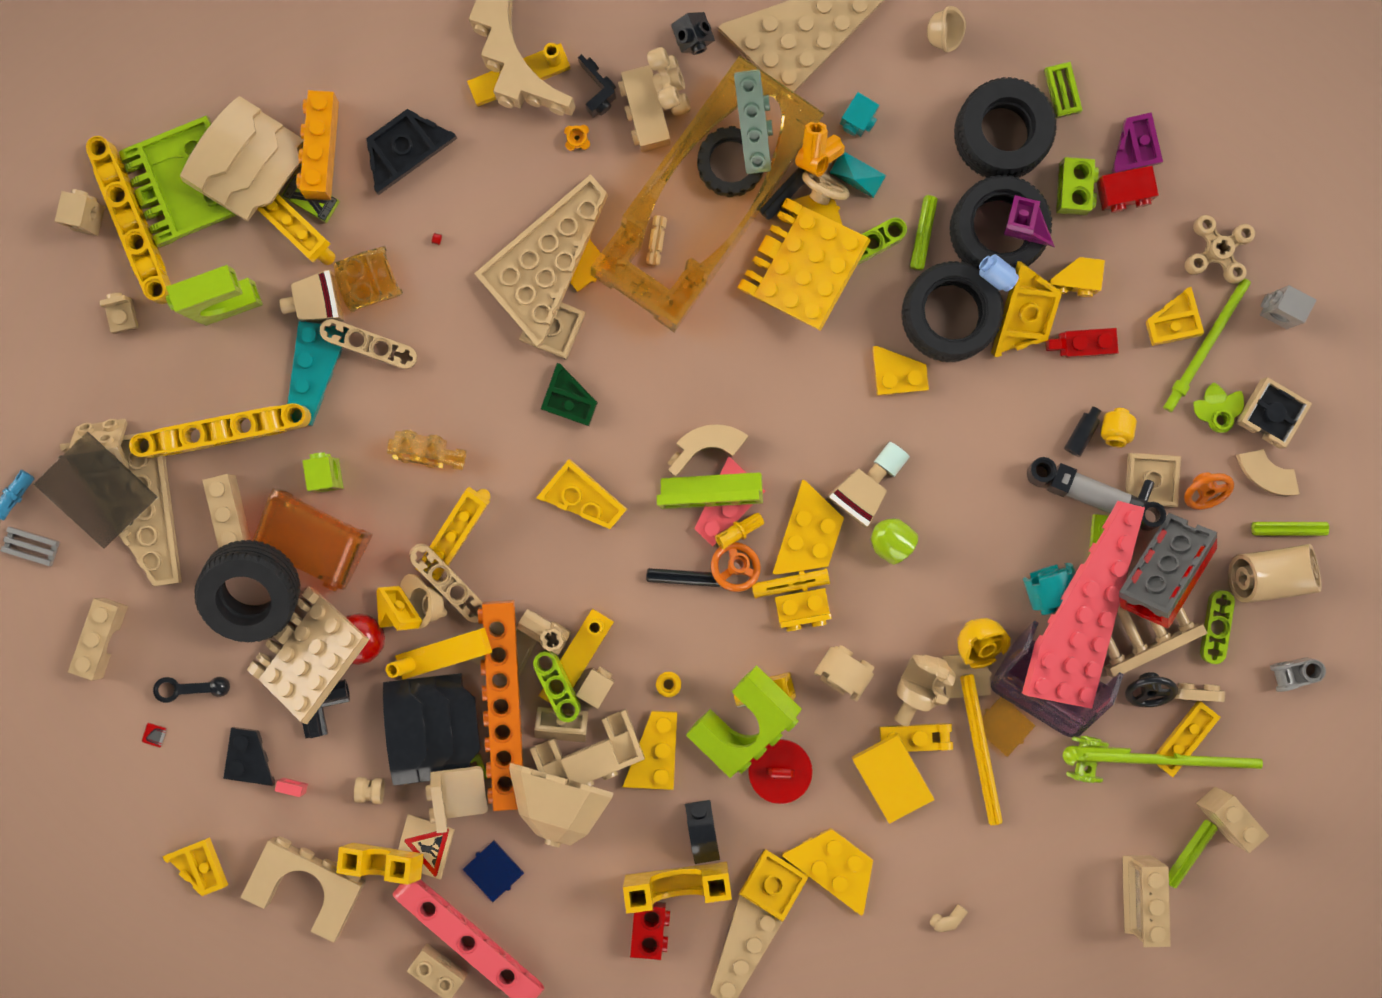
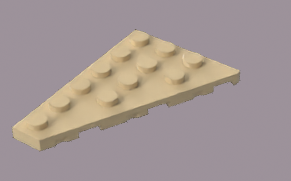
(796, 35)
(539, 264)
(153, 531)

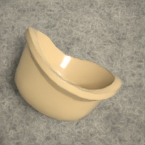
(946, 29)

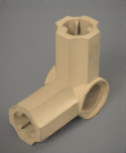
(549, 634)

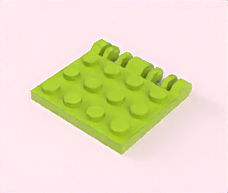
(164, 160)

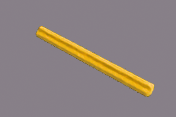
(981, 749)

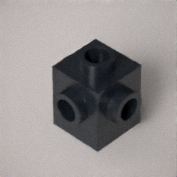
(693, 33)

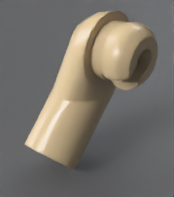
(949, 922)

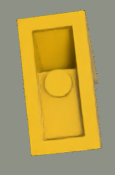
(396, 609)

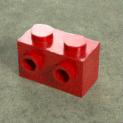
(1127, 188)

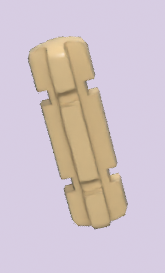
(656, 240)

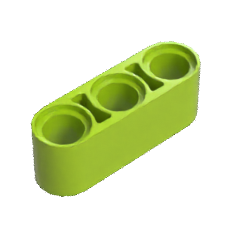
(883, 238)
(557, 699)

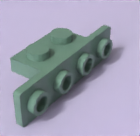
(753, 122)

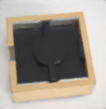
(1273, 412)

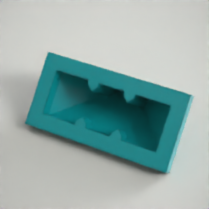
(857, 174)

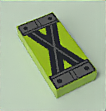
(320, 208)

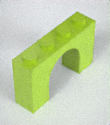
(213, 296)
(733, 750)

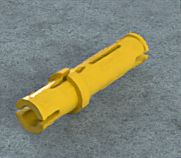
(779, 585)

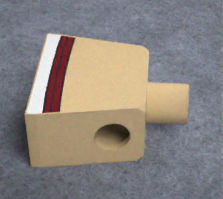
(314, 299)
(860, 494)

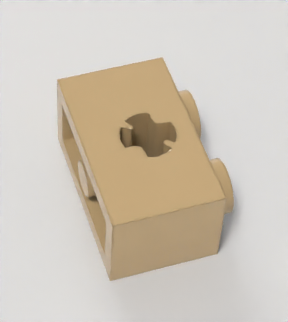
(80, 212)
(437, 972)

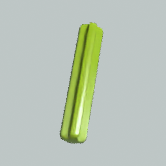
(923, 232)
(1290, 528)
(1191, 853)

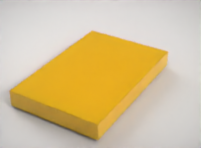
(893, 778)

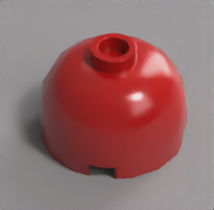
(371, 630)

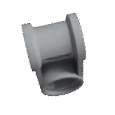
(1293, 673)

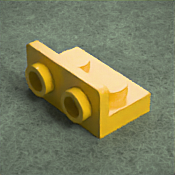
(803, 608)

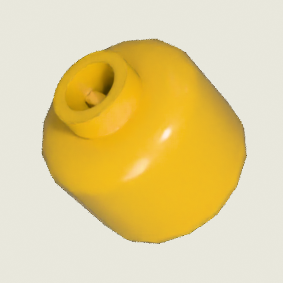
(1118, 427)

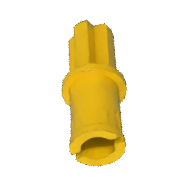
(739, 530)

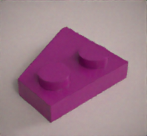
(1137, 144)

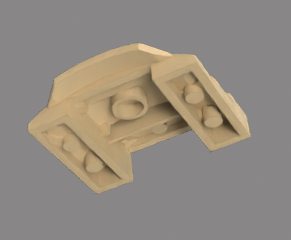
(243, 159)

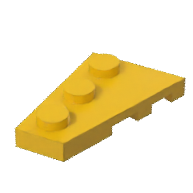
(581, 494)
(659, 751)

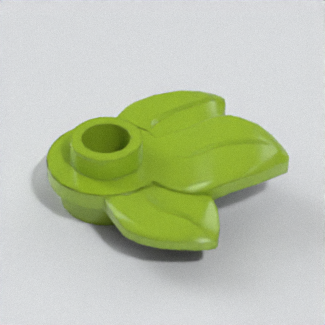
(1217, 404)

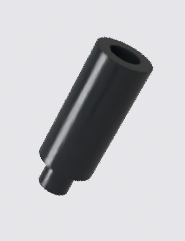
(1083, 432)

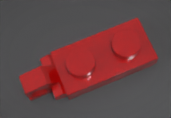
(1085, 343)

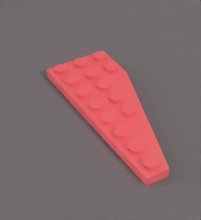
(1074, 647)

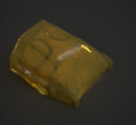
(366, 279)

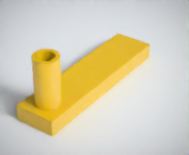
(543, 63)
(298, 230)
(457, 528)
(581, 649)
(440, 654)

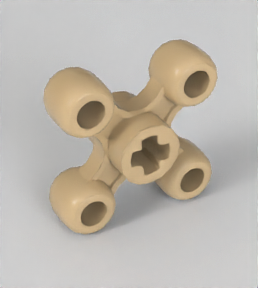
(668, 81)
(1227, 245)

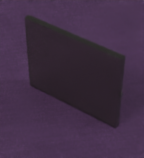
(95, 490)

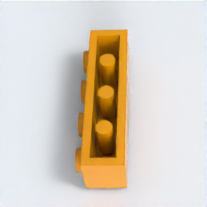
(319, 145)

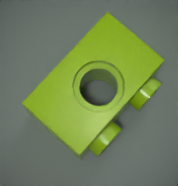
(322, 473)

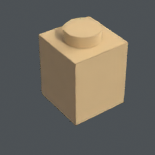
(596, 686)

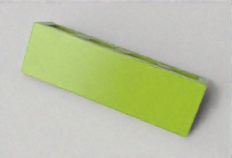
(711, 490)

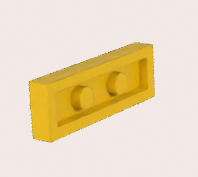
(1188, 734)

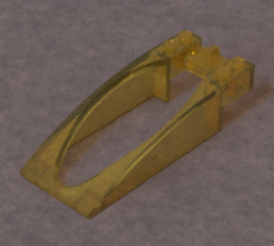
(614, 263)

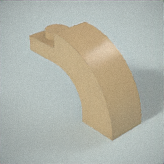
(706, 437)

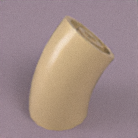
(1274, 574)

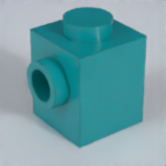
(859, 115)

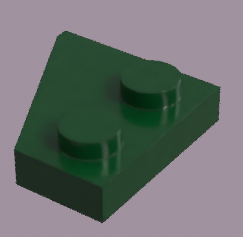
(568, 398)

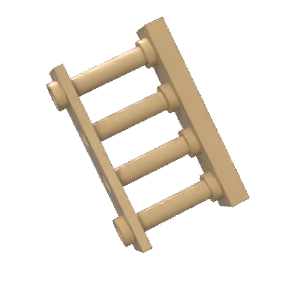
(1142, 653)

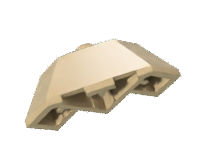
(557, 806)

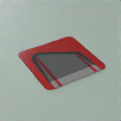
(154, 735)

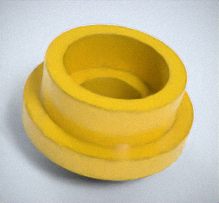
(660, 684)

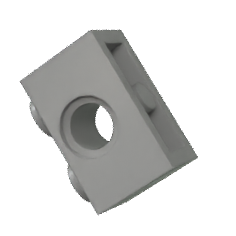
(1287, 307)

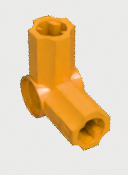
(818, 149)

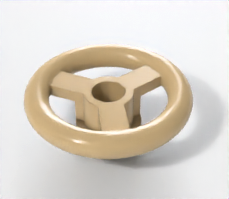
(825, 188)

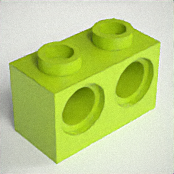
(1069, 185)

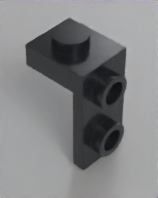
(601, 101)

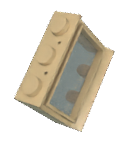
(1146, 900)

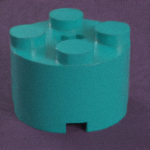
(1048, 586)

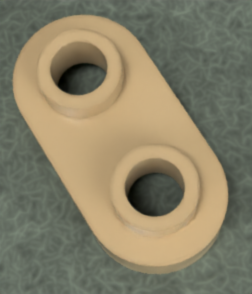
(1210, 692)

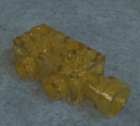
(425, 447)

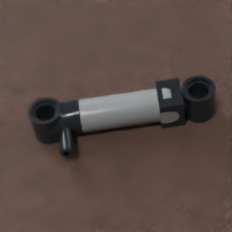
(1066, 481)

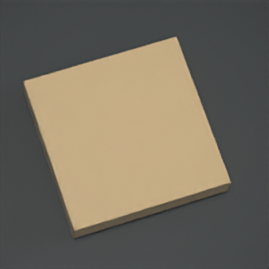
(562, 331)
(1161, 469)

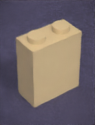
(1232, 819)

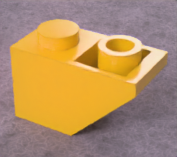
(1080, 276)

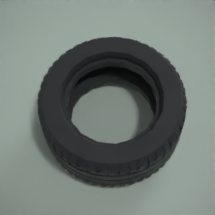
(993, 189)
(962, 276)

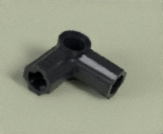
(317, 725)

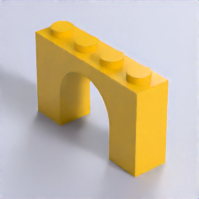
(646, 888)

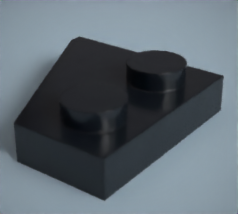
(246, 758)

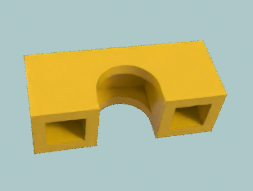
(393, 864)

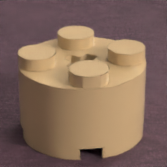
(844, 672)

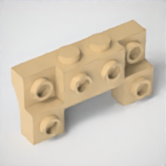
(596, 760)

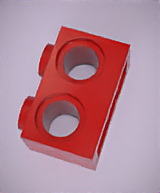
(643, 929)

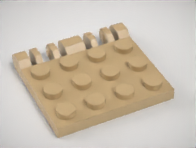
(311, 658)

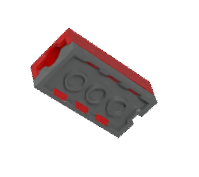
(1168, 570)

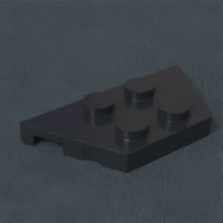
(403, 147)

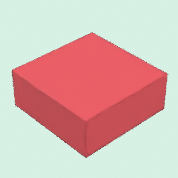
(291, 787)

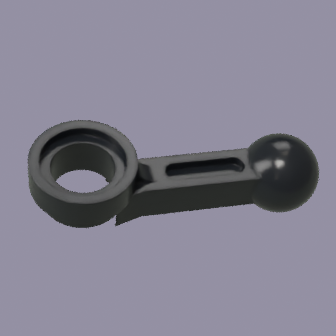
(218, 687)

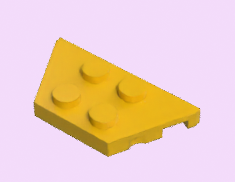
(1027, 312)
(809, 533)
(835, 866)

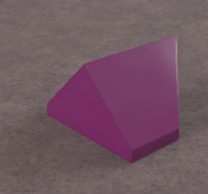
(1028, 222)

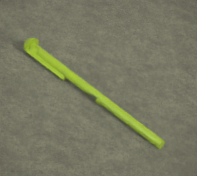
(1122, 755)

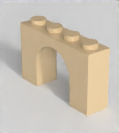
(339, 889)

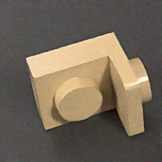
(119, 312)

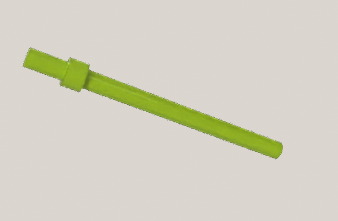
(1182, 386)

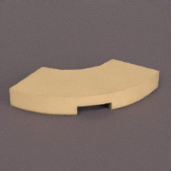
(1267, 475)

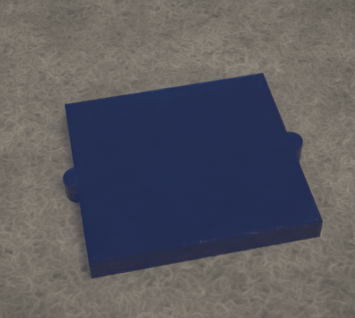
(493, 871)

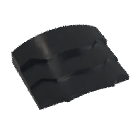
(429, 726)

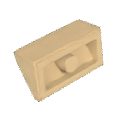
(549, 726)

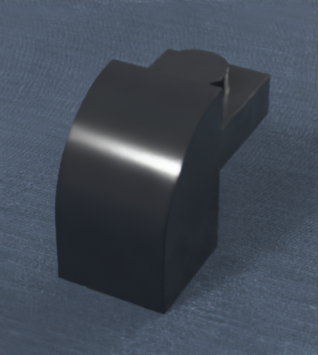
(702, 832)

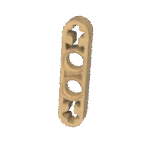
(367, 347)
(447, 583)

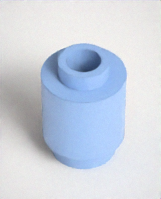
(998, 273)

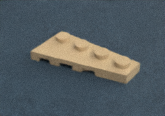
(744, 946)

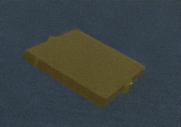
(1005, 726)

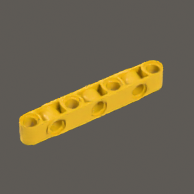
(128, 218)
(219, 431)

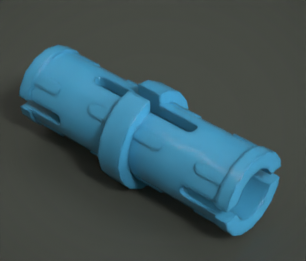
(14, 493)

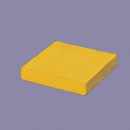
(773, 885)

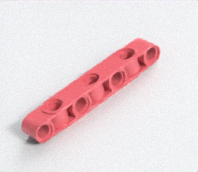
(452, 926)

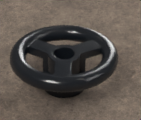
(1151, 687)

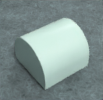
(892, 458)

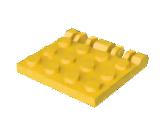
(807, 267)

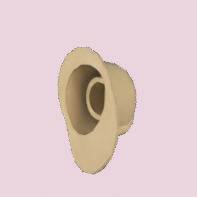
(426, 600)

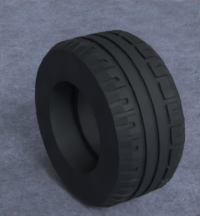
(1028, 104)
(239, 620)

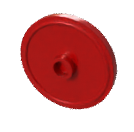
(781, 772)

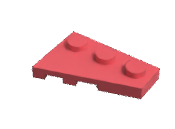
(719, 518)

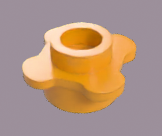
(581, 131)

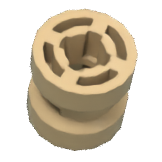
(369, 790)

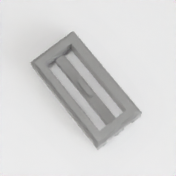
(9, 540)

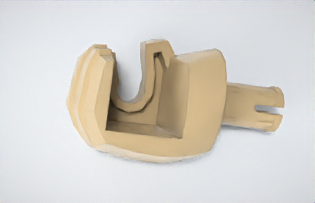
(923, 686)

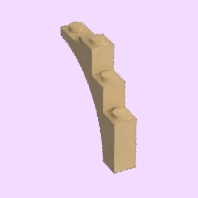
(500, 53)

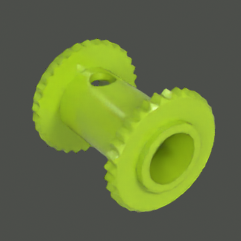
(1089, 774)

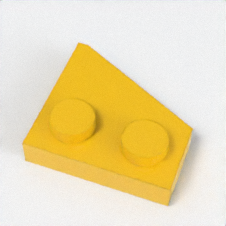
(1175, 320)
(898, 373)
(199, 866)

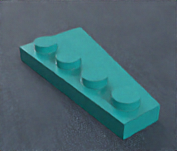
(312, 367)

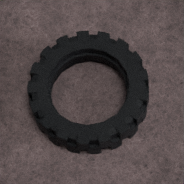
(706, 174)

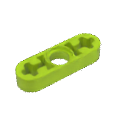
(1213, 607)

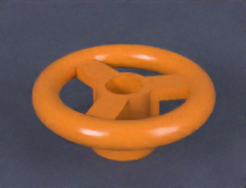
(1207, 487)
(744, 563)

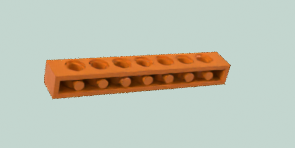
(502, 612)

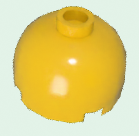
(982, 641)

